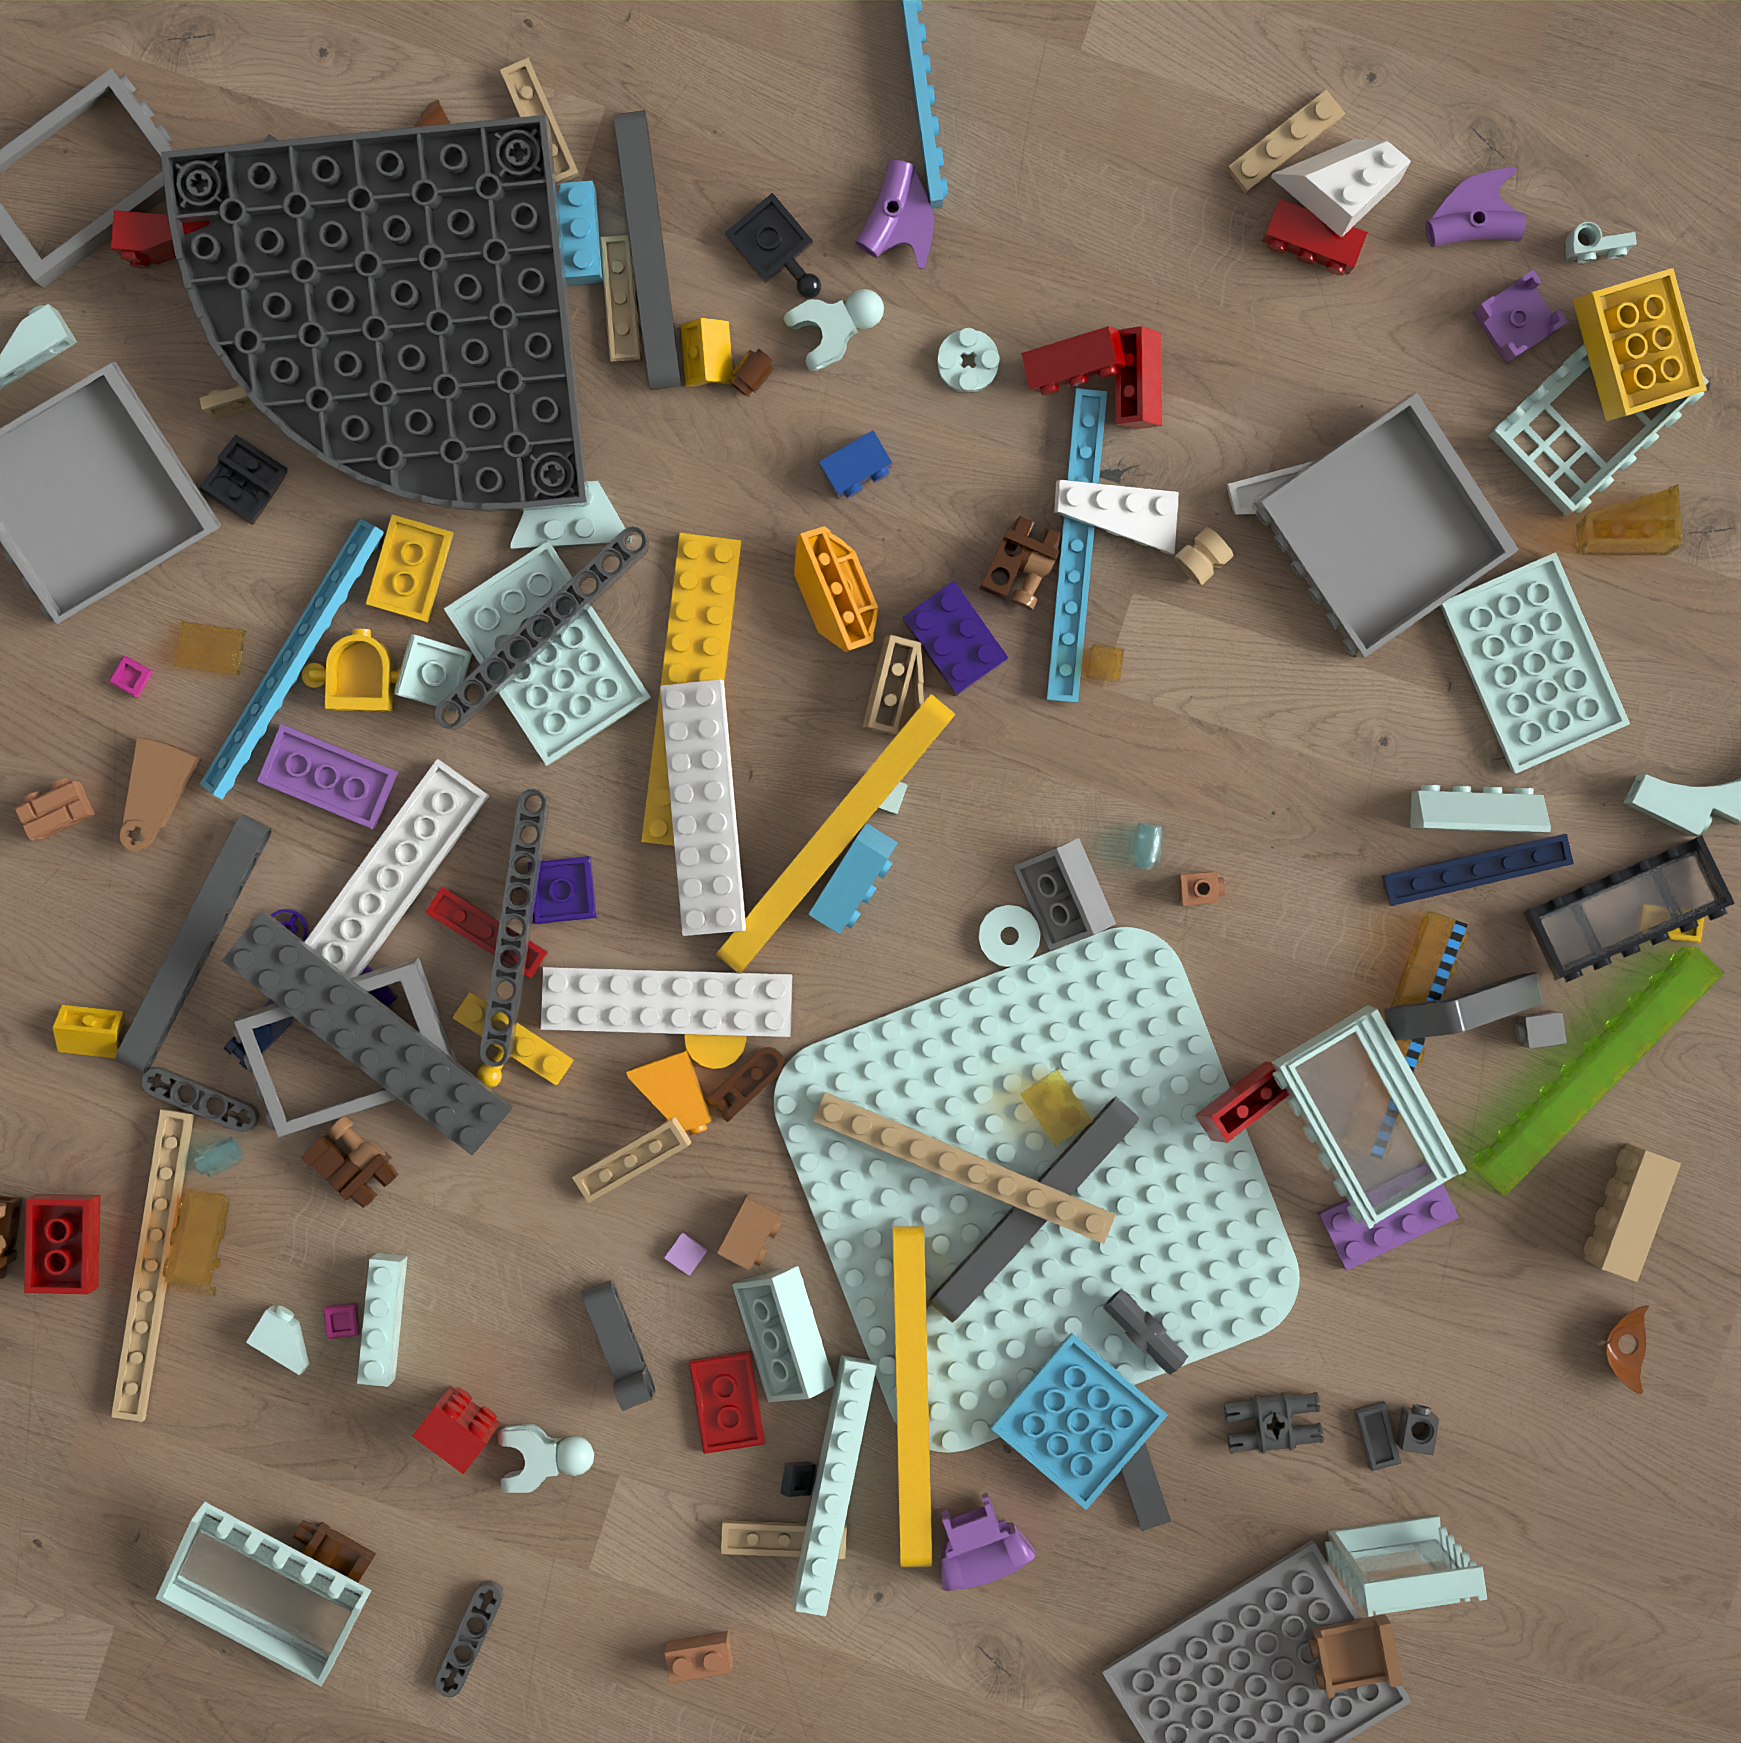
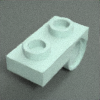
(1613, 246)

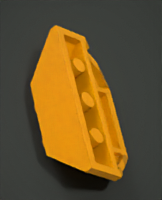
(835, 589)

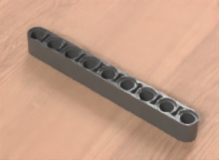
(647, 250)
(527, 634)
(504, 940)
(193, 944)
(1019, 1225)

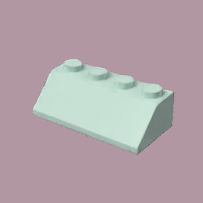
(1479, 811)
(783, 1335)

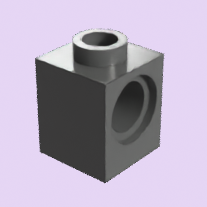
(1419, 1443)

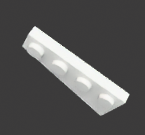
(1129, 512)

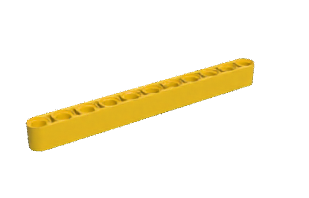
(836, 833)
(912, 1396)

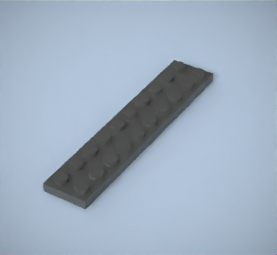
(367, 1032)

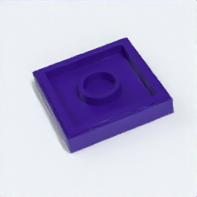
(564, 890)

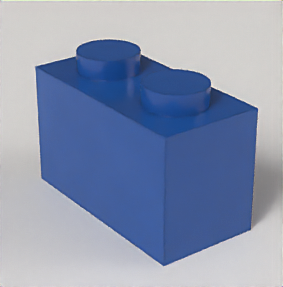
(856, 465)

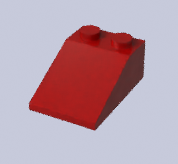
(145, 237)

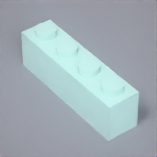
(382, 1319)

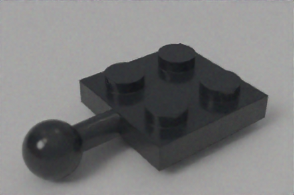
(772, 240)

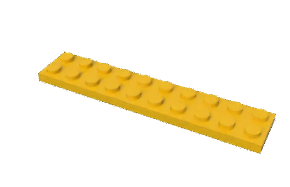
(693, 650)

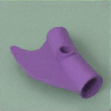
(1477, 200)
(909, 225)

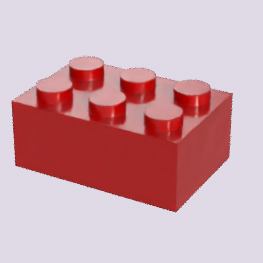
(62, 1244)
(457, 1429)

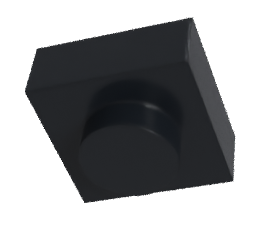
(798, 1479)

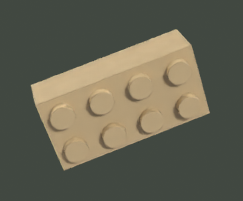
(1631, 1212)

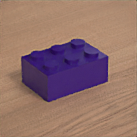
(955, 638)

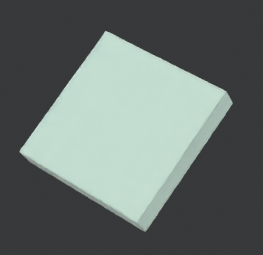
(431, 670)

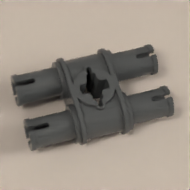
(1285, 1434)

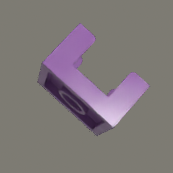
(1518, 317)

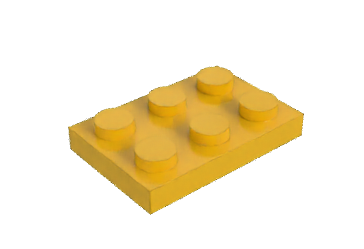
(409, 568)

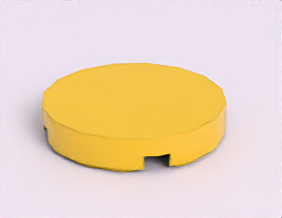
(714, 1050)

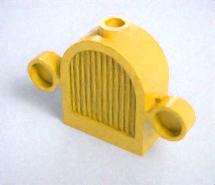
(356, 675)

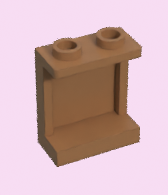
(1355, 1654)

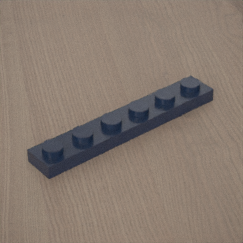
(1477, 869)

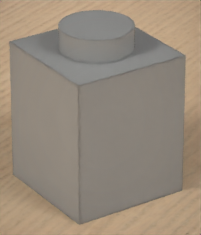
(1540, 1029)

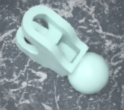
(837, 322)
(542, 1456)

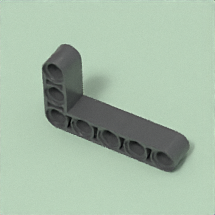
(1464, 1010)

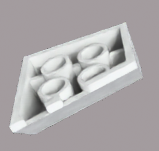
(1345, 181)

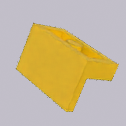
(706, 352)
(88, 1031)

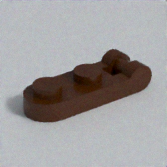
(747, 1081)

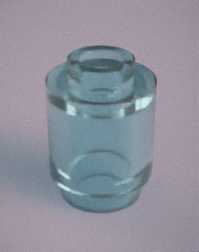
(1147, 846)
(218, 1156)

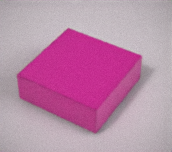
(130, 676)
(341, 1320)

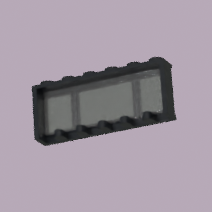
(1629, 909)

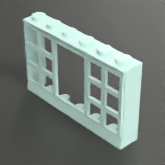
(1539, 401)

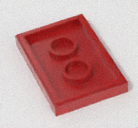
(727, 1402)

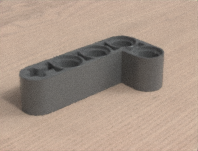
(631, 1374)

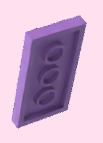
(327, 776)
(1359, 1244)

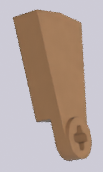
(155, 787)

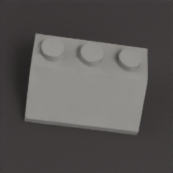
(1064, 895)

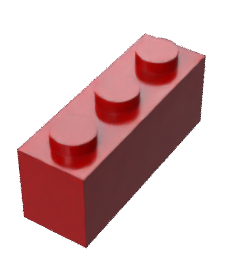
(1312, 241)
(1074, 360)
(1140, 382)
(1241, 1104)

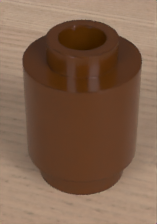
(751, 372)

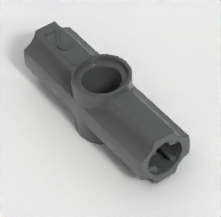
(1145, 1331)

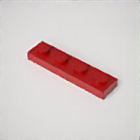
(479, 928)

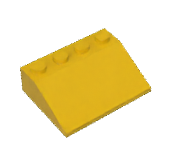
(1639, 344)

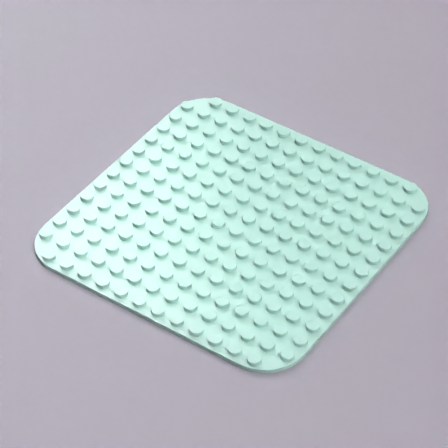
(1192, 1214)

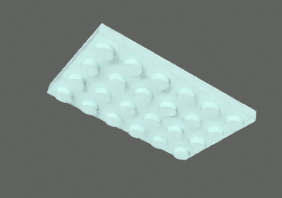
(1534, 663)
(570, 687)

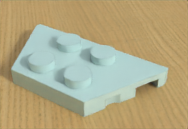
(570, 525)

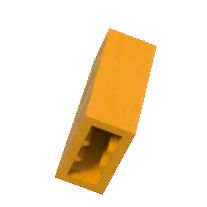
(674, 1090)

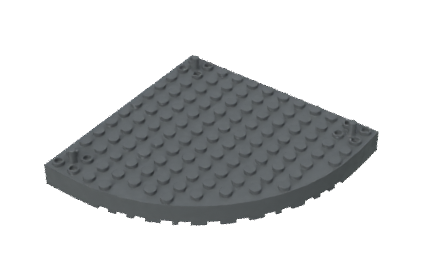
(395, 303)

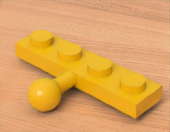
(527, 1046)

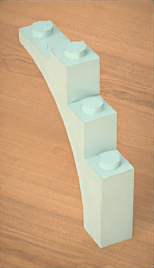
(1685, 806)

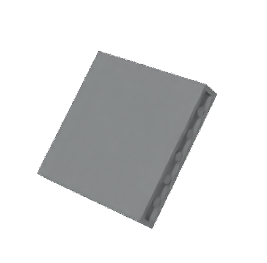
(93, 494)
(1385, 526)

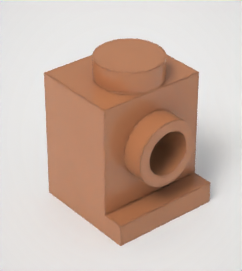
(1188, 890)

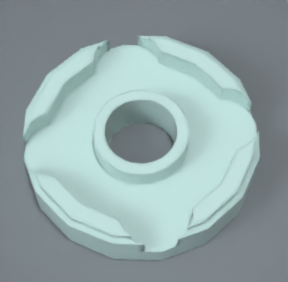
(991, 929)

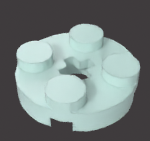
(986, 359)

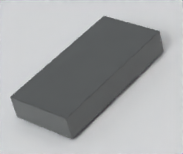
(1377, 1436)

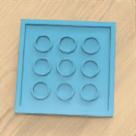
(1078, 1420)

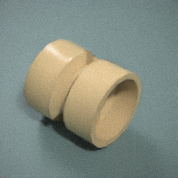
(1201, 558)

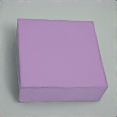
(686, 1253)

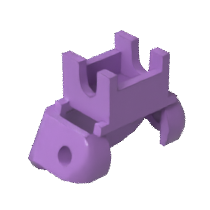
(981, 1548)

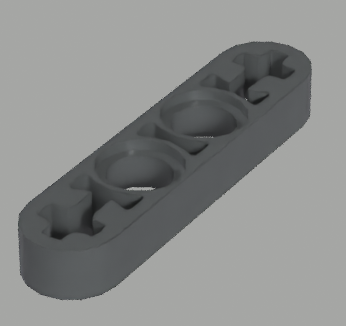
(201, 1096)
(471, 1639)

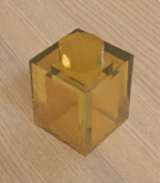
(1105, 663)

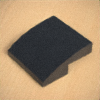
(244, 479)

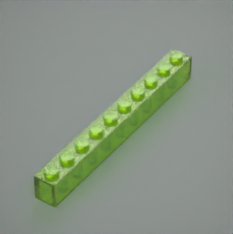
(1596, 1069)

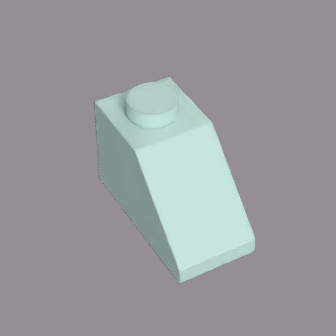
(281, 1339)

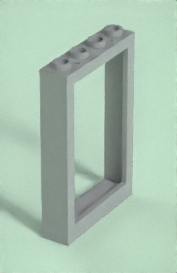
(100, 231)
(424, 1011)

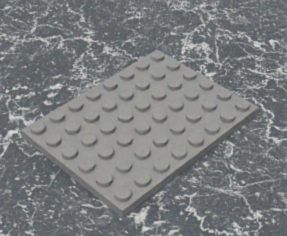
(1247, 1666)

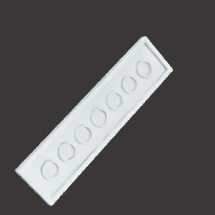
(703, 807)
(396, 869)
(666, 1002)

